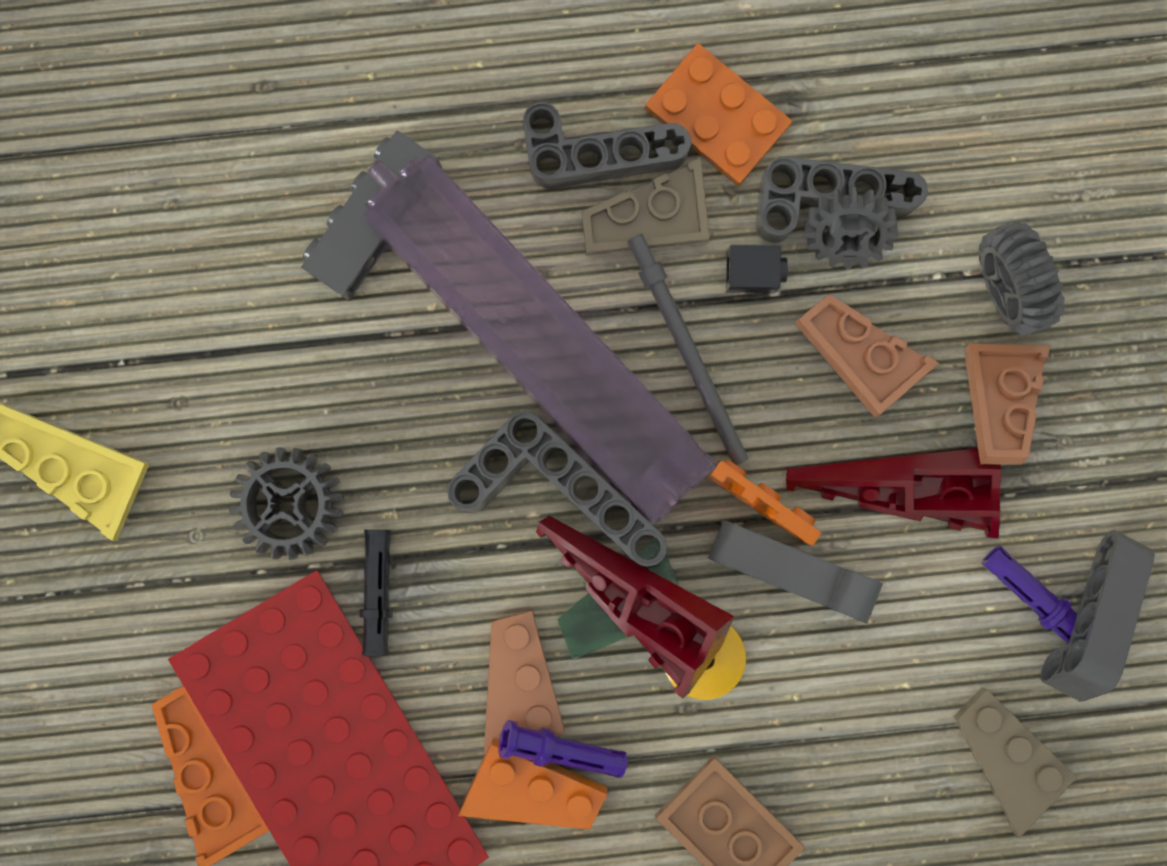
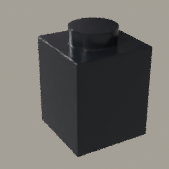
(755, 269)

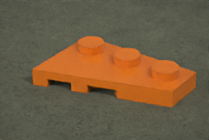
(765, 502)
(530, 793)

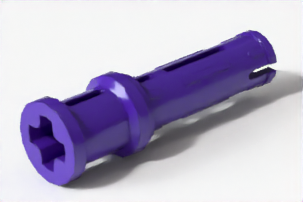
(1052, 611)
(545, 747)

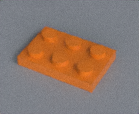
(721, 112)

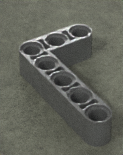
(566, 481)

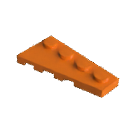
(213, 798)

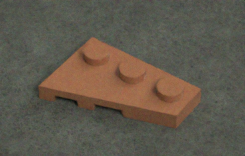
(1004, 398)

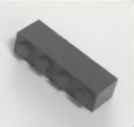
(349, 244)

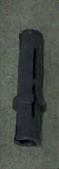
(376, 593)

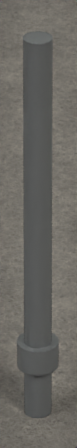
(653, 275)

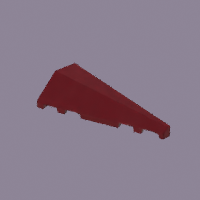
(931, 485)
(666, 619)

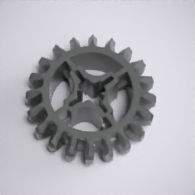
(1021, 278)
(273, 491)

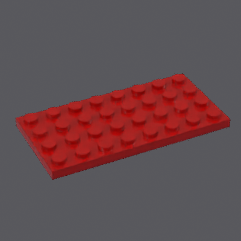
(322, 738)

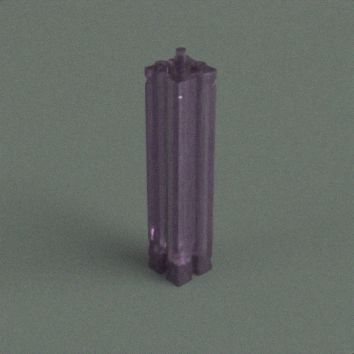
(535, 336)

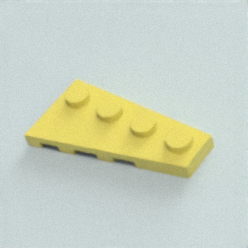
(81, 473)

